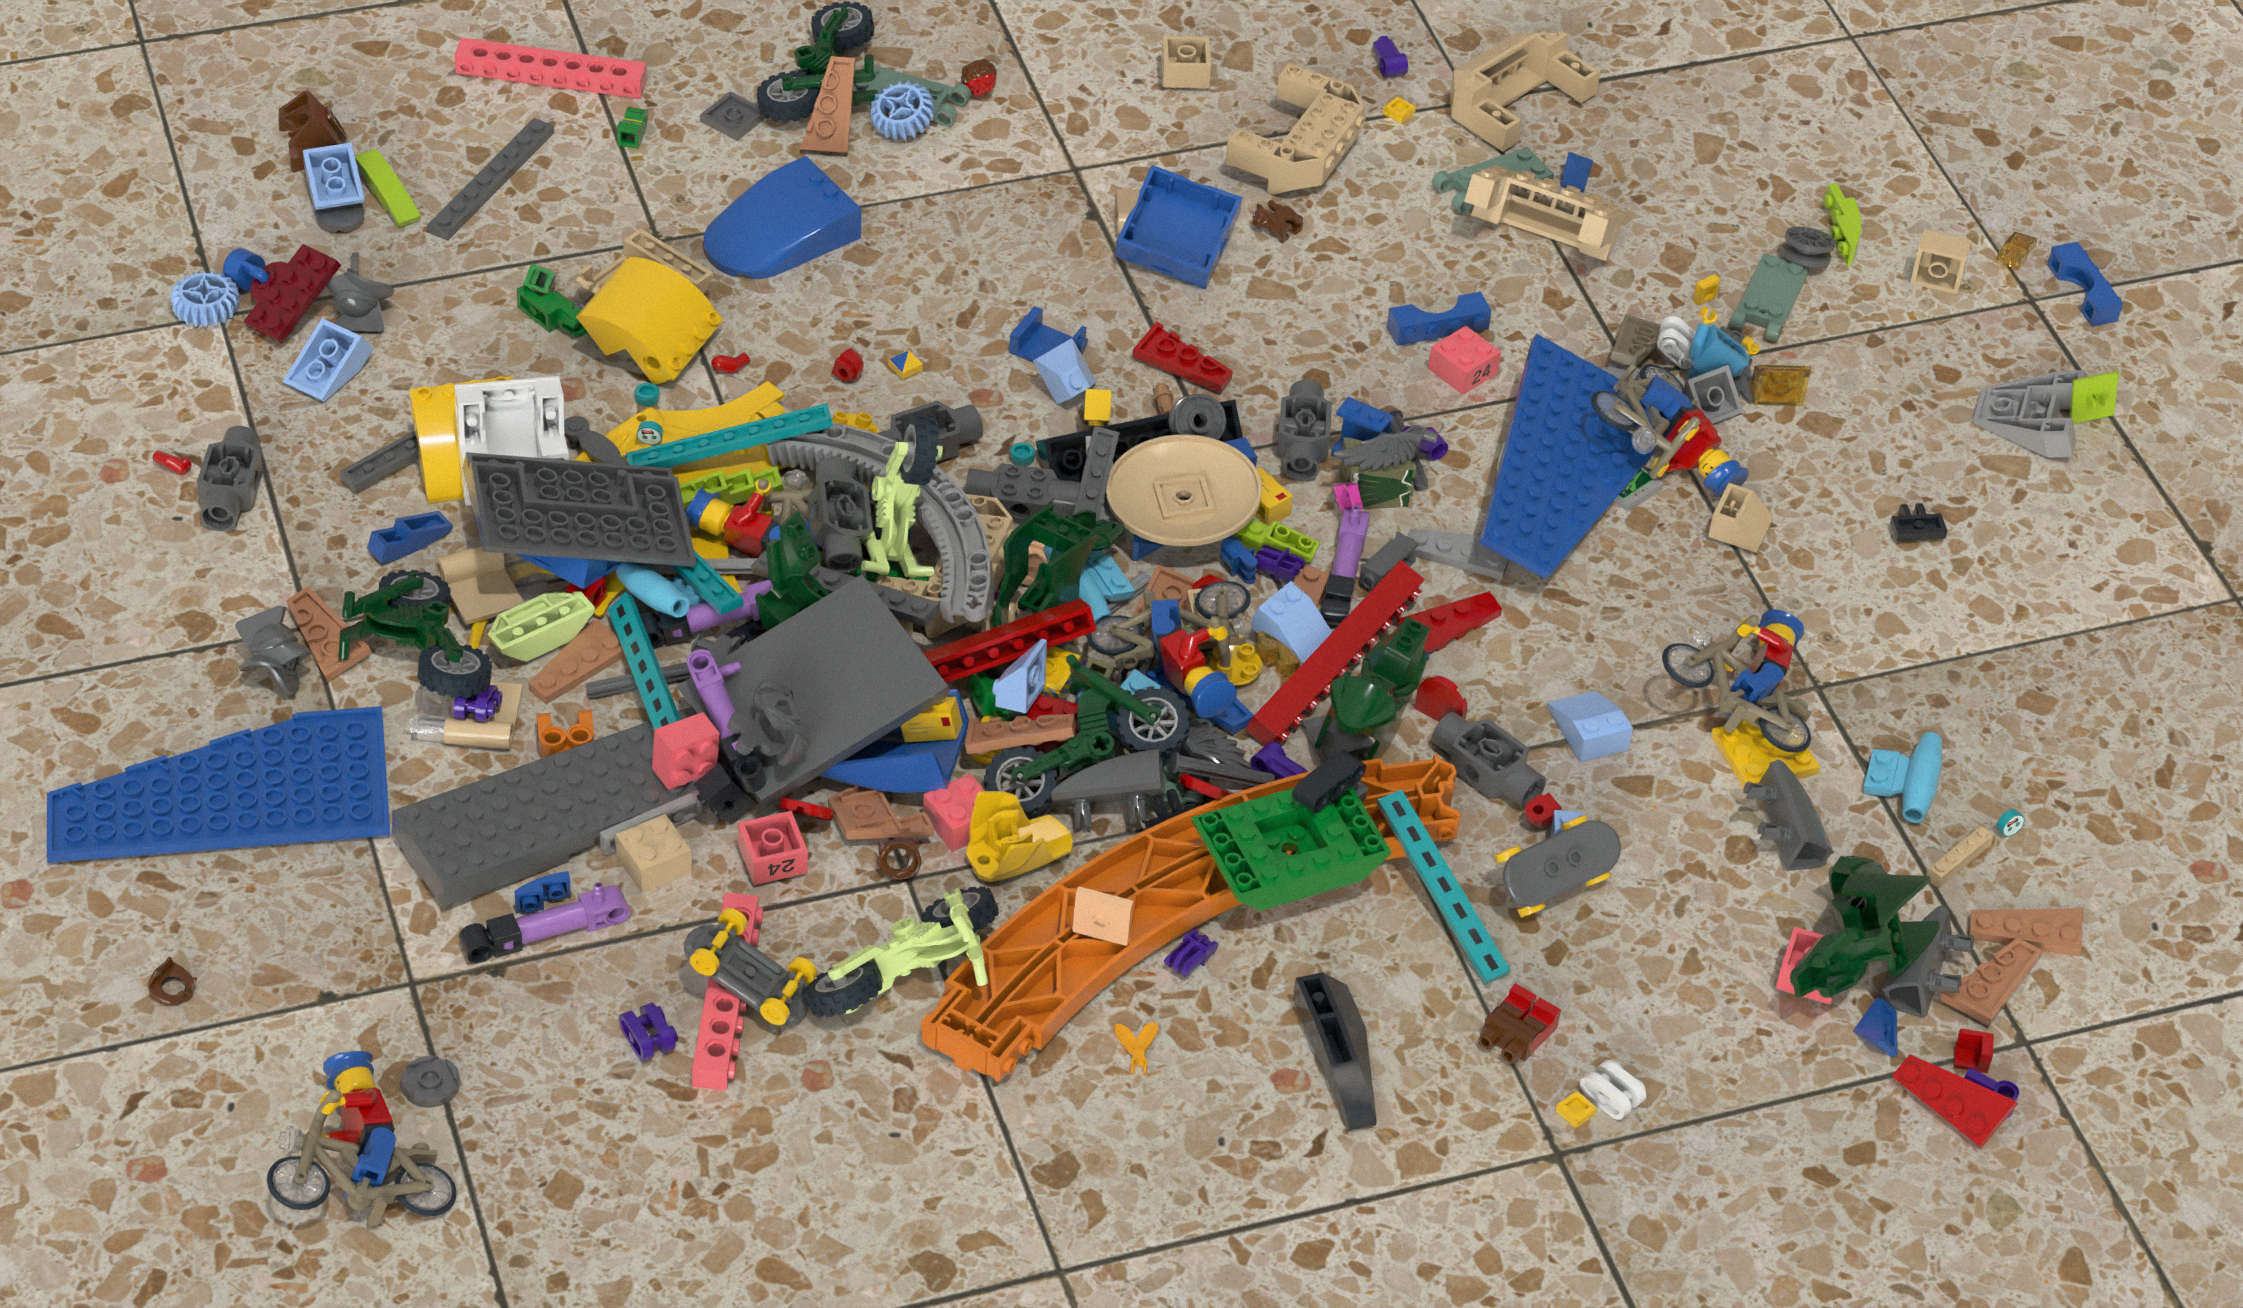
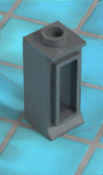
(1386, 558)

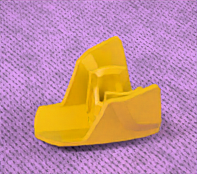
(1007, 842)

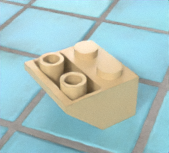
(1740, 518)

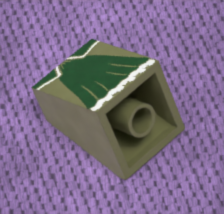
(1380, 488)

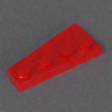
(1174, 356)
(1455, 619)
(1961, 1102)

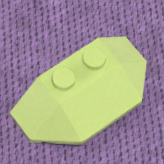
(540, 624)

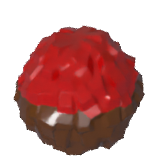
(979, 77)

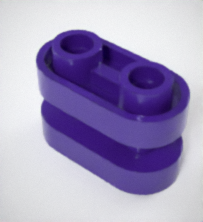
(483, 704)
(655, 1023)

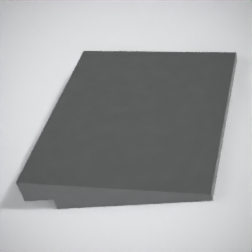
(578, 509)
(849, 677)

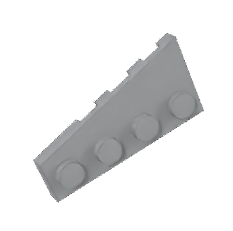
(1458, 551)

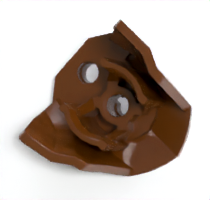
(310, 125)

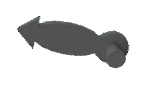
(592, 442)

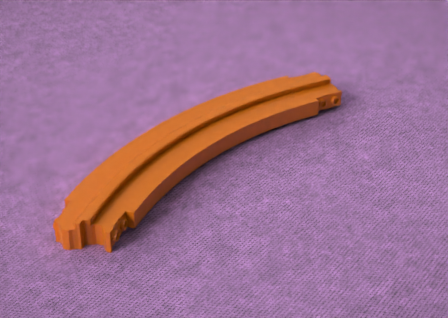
(1047, 972)

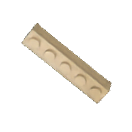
(1960, 856)

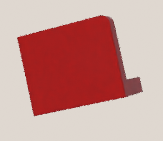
(1973, 1050)

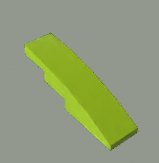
(387, 187)
(733, 487)

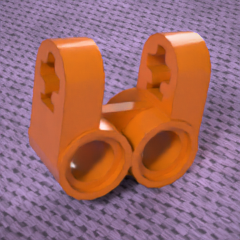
(555, 739)

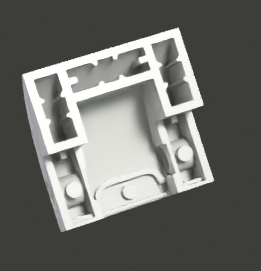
(510, 419)

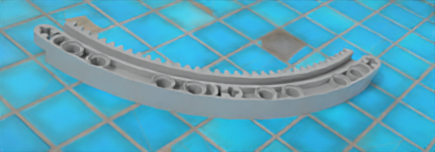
(940, 508)

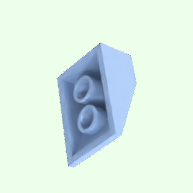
(333, 176)
(328, 361)
(1293, 621)
(1592, 725)

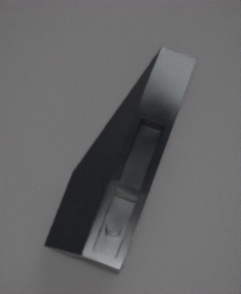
(1339, 1044)

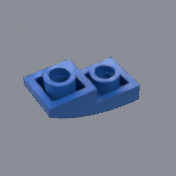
(533, 894)

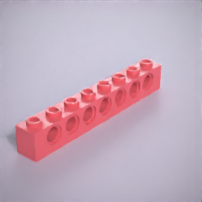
(550, 68)
(722, 1011)

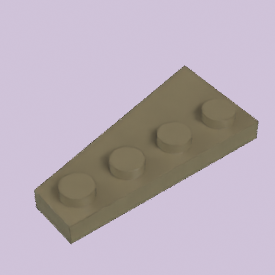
(1635, 340)

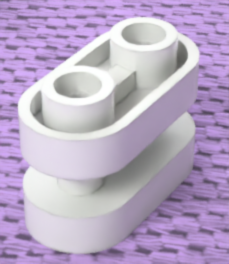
(1676, 340)
(1613, 1089)

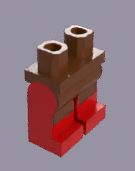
(1519, 1024)

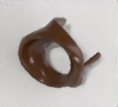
(914, 862)
(166, 970)

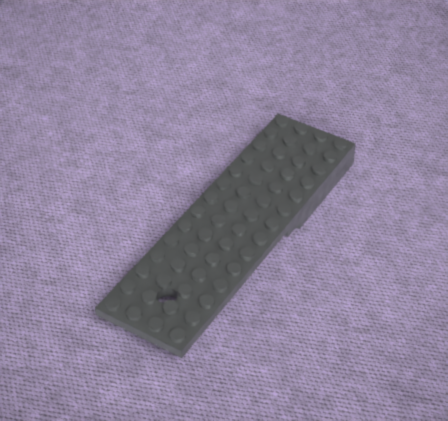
(532, 814)

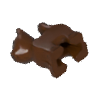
(1279, 222)

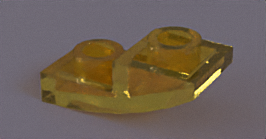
(2016, 249)
(1276, 654)

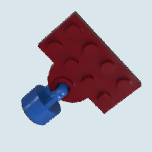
(280, 288)

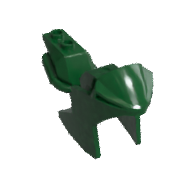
(788, 570)
(1057, 582)
(1387, 672)
(1867, 928)

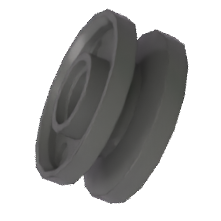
(1808, 247)
(1206, 407)

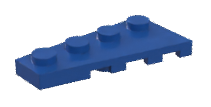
(1232, 719)

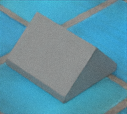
(1715, 394)

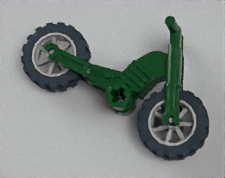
(834, 30)
(413, 612)
(1093, 744)

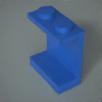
(1034, 339)
(1361, 422)

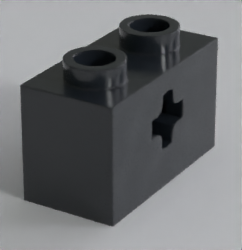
(723, 794)

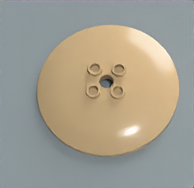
(1212, 475)

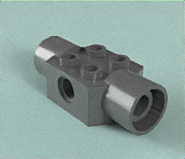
(954, 425)
(1304, 430)
(229, 477)
(1024, 489)
(839, 515)
(1489, 758)

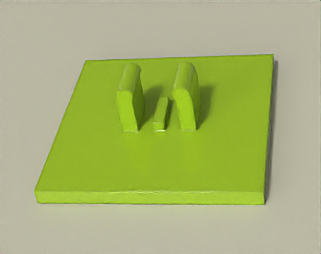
(2093, 397)

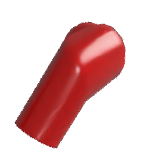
(728, 364)
(172, 462)

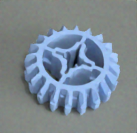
(903, 117)
(205, 299)

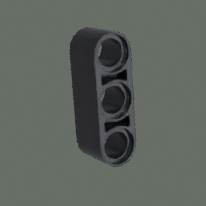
(1329, 781)

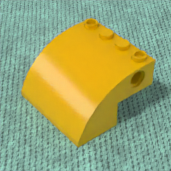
(652, 316)
(437, 439)

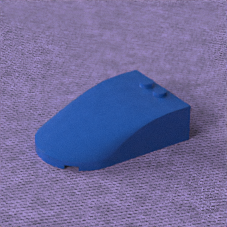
(782, 223)
(903, 766)

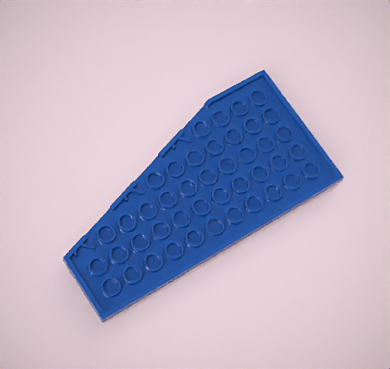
(1556, 461)
(260, 787)

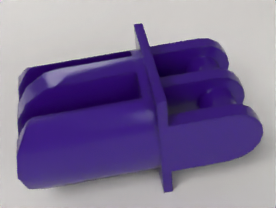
(1279, 563)
(1191, 952)

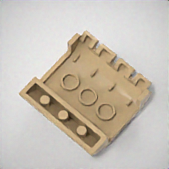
(648, 247)

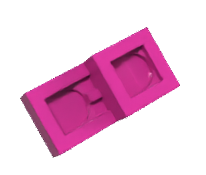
(1347, 495)

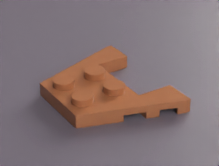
(868, 815)

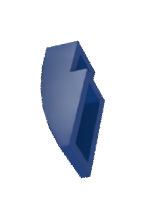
(408, 535)

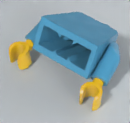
(1714, 348)

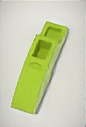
(1846, 221)
(1277, 536)

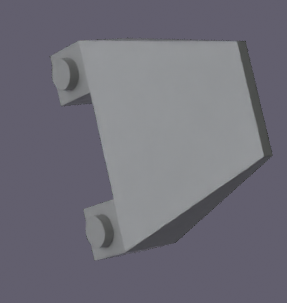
(2029, 412)

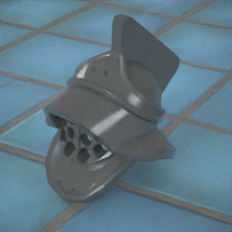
(358, 299)
(272, 646)

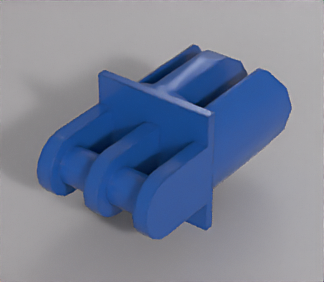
(1239, 559)

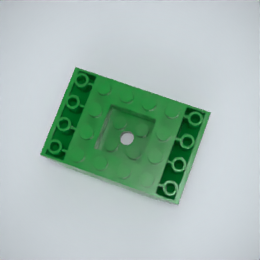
(1330, 847)

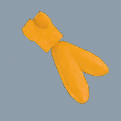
(1137, 1046)

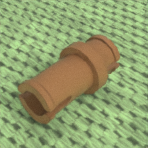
(1163, 398)

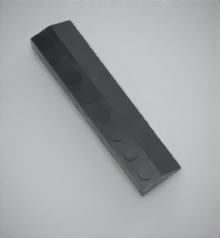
(1068, 454)

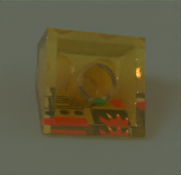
(1780, 384)

